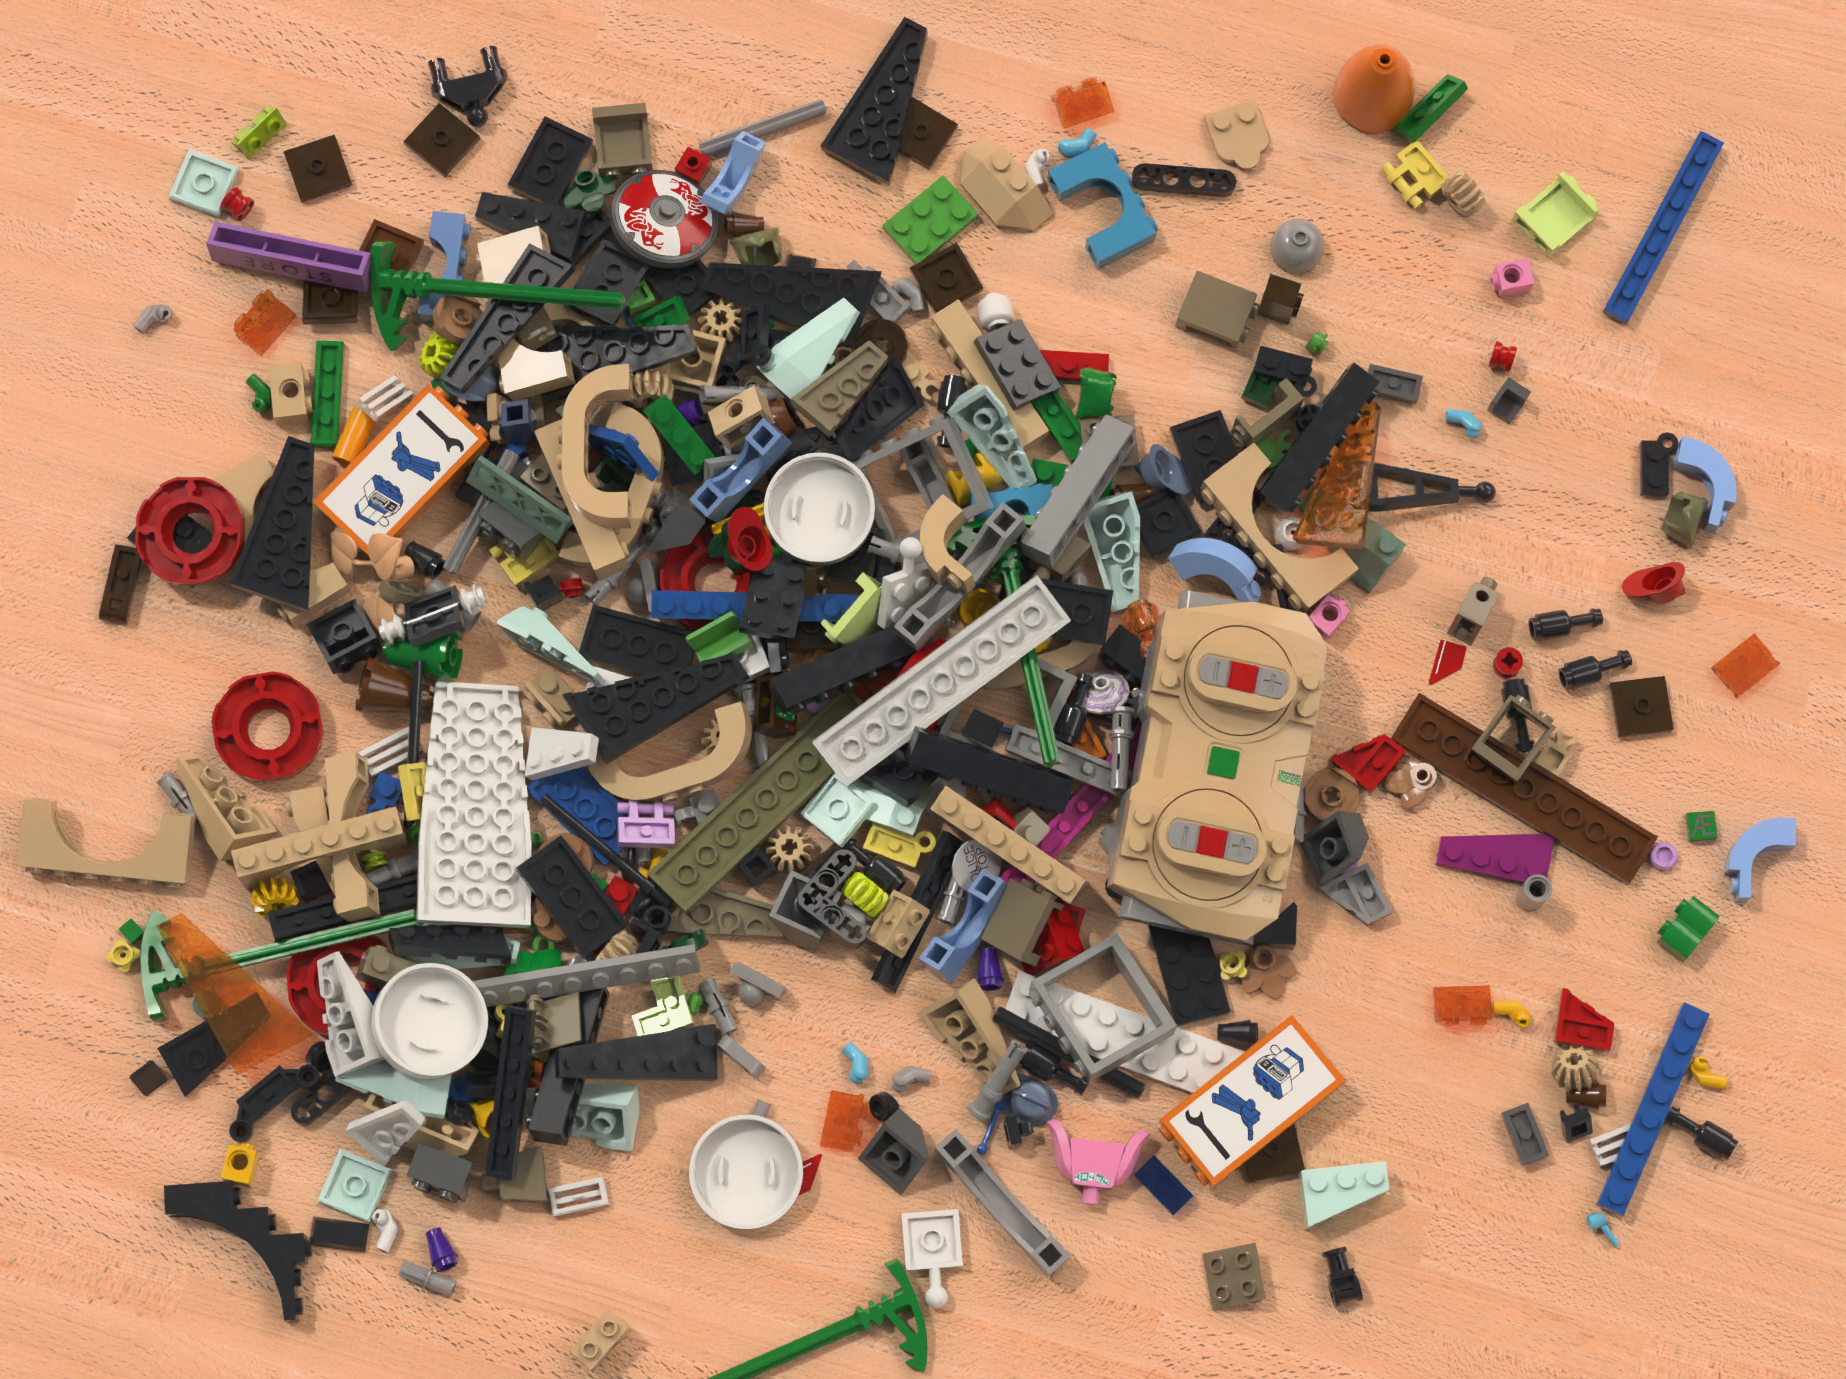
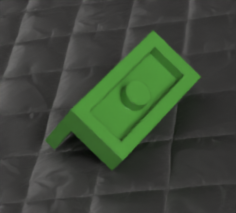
(719, 638)

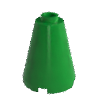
(440, 656)

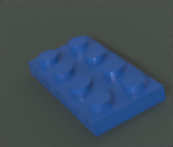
(586, 801)

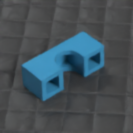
(1020, 500)

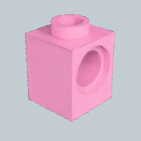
(1520, 270)
(1338, 607)

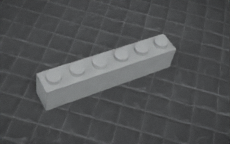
(1078, 491)

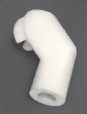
(1035, 165)

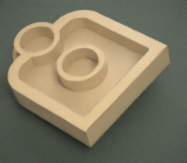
(1238, 134)

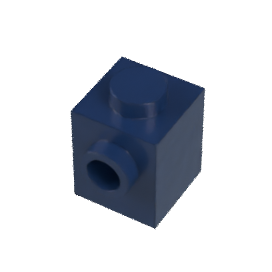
(518, 421)

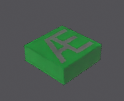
(1701, 826)

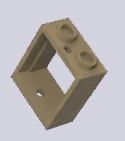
(1498, 762)

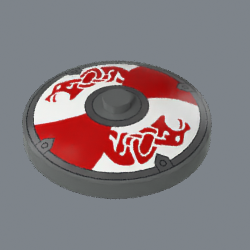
(662, 219)

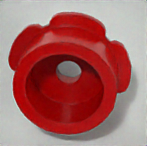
(572, 587)

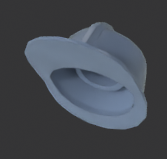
(484, 385)
(1163, 470)
(1030, 1101)

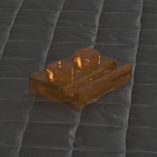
(1745, 665)

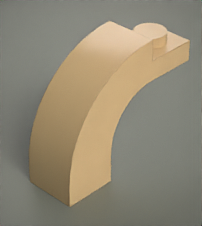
(937, 529)

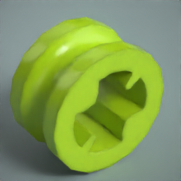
(374, 860)

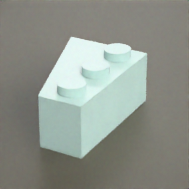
(1338, 1189)

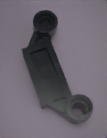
(803, 442)
(268, 1095)

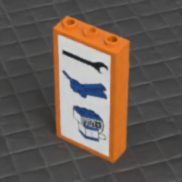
(404, 469)
(1250, 1102)

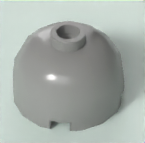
(1297, 246)

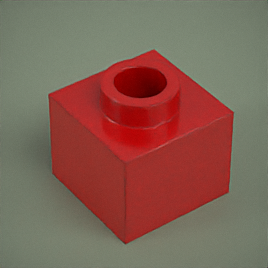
(695, 173)

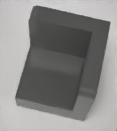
(1508, 400)

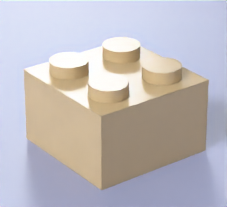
(701, 367)

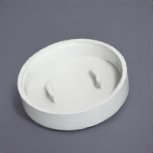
(819, 508)
(429, 1021)
(746, 1171)

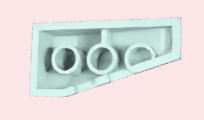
(381, 1078)

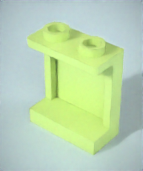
(1556, 214)
(860, 618)

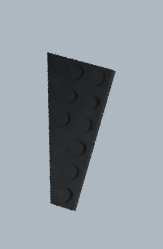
(612, 345)
(649, 703)

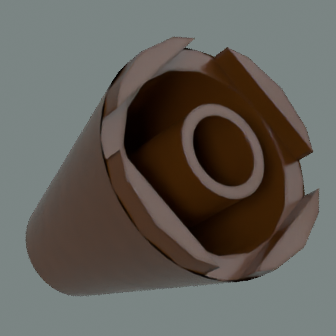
(387, 690)

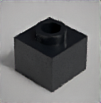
(755, 859)

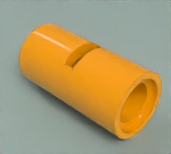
(354, 436)

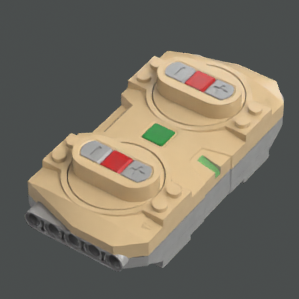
(1217, 767)

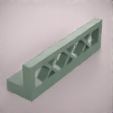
(519, 500)

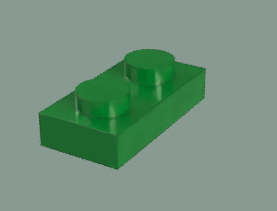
(667, 313)

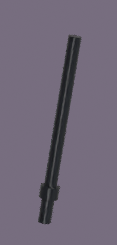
(415, 720)
(646, 885)

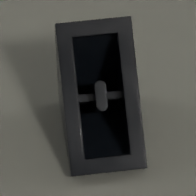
(1281, 932)

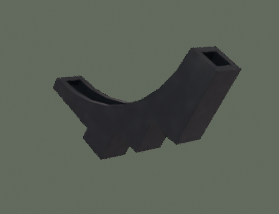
(281, 1253)

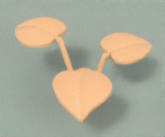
(384, 556)

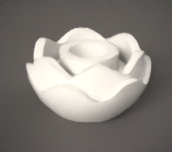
(1284, 536)

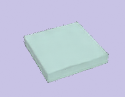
(203, 183)
(838, 809)
(355, 1185)

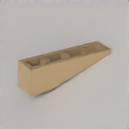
(310, 812)

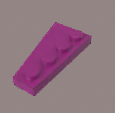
(1497, 856)

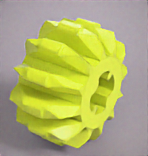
(437, 354)
(864, 894)

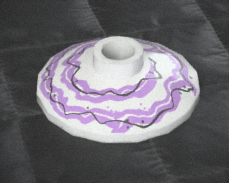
(1107, 691)

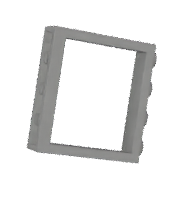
(963, 458)
(1055, 706)
(1139, 985)

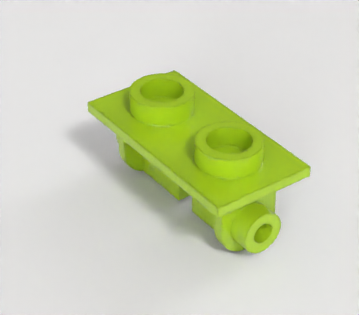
(266, 126)

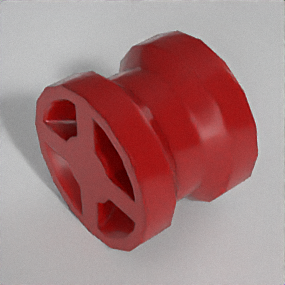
(237, 204)
(1502, 356)
(1506, 668)

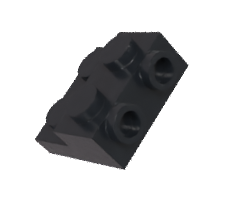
(345, 637)

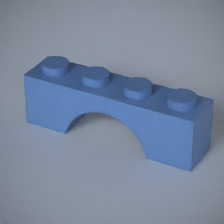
(447, 234)
(723, 492)
(949, 953)

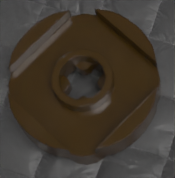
(884, 329)

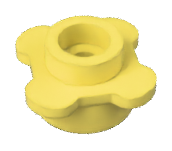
(115, 955)
(1230, 958)

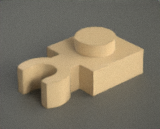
(918, 375)
(493, 414)
(1554, 755)

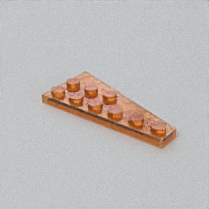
(1342, 495)
(238, 1009)

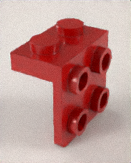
(1056, 942)

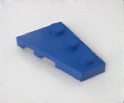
(622, 447)

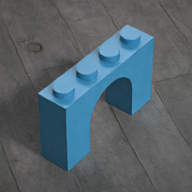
(1100, 169)

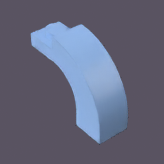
(735, 174)
(1712, 468)
(1220, 560)
(1765, 835)

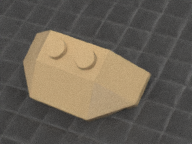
(1002, 187)
(434, 1132)

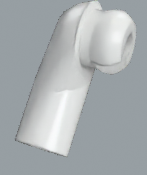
(387, 1227)

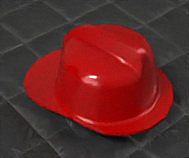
(748, 540)
(1658, 583)

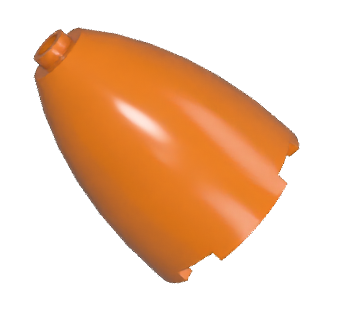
(1375, 89)

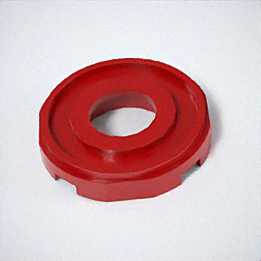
(166, 507)
(684, 564)
(260, 693)
(304, 979)

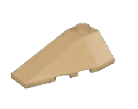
(221, 811)
(966, 1025)

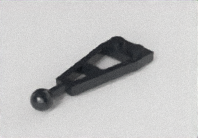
(1483, 492)

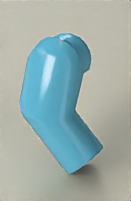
(1075, 147)
(1465, 418)
(860, 1063)

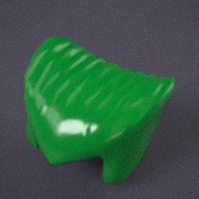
(1095, 393)

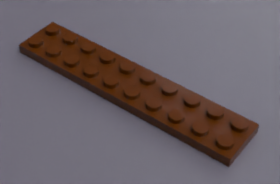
(1536, 798)

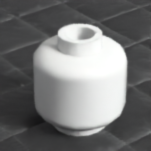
(995, 312)

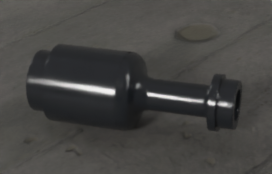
(949, 391)
(1559, 624)
(1589, 669)
(1517, 687)
(1072, 716)
(878, 869)
(1047, 1066)
(1707, 1135)

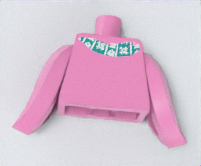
(1093, 1162)

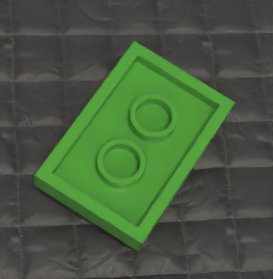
(930, 220)

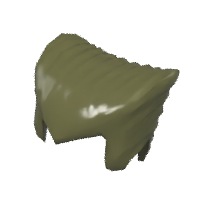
(758, 247)
(1684, 517)

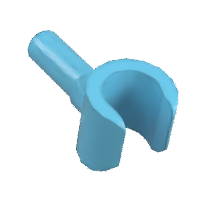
(1598, 1221)

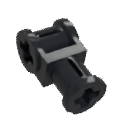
(1341, 1277)

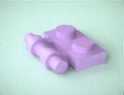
(645, 832)

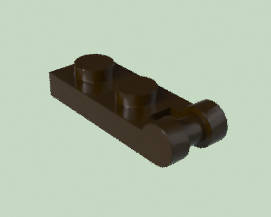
(120, 584)

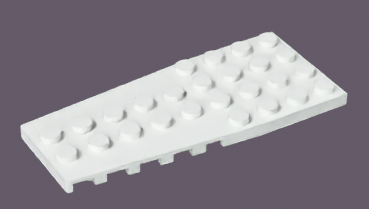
(474, 810)

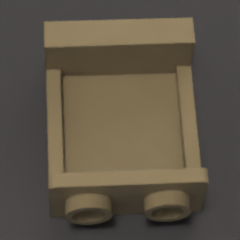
(622, 140)
(1218, 308)
(1288, 405)
(1020, 919)

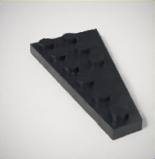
(876, 115)
(793, 292)
(279, 543)

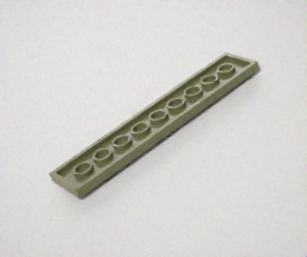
(750, 812)

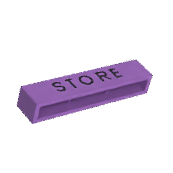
(290, 256)

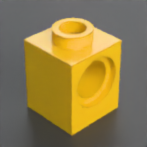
(245, 1176)

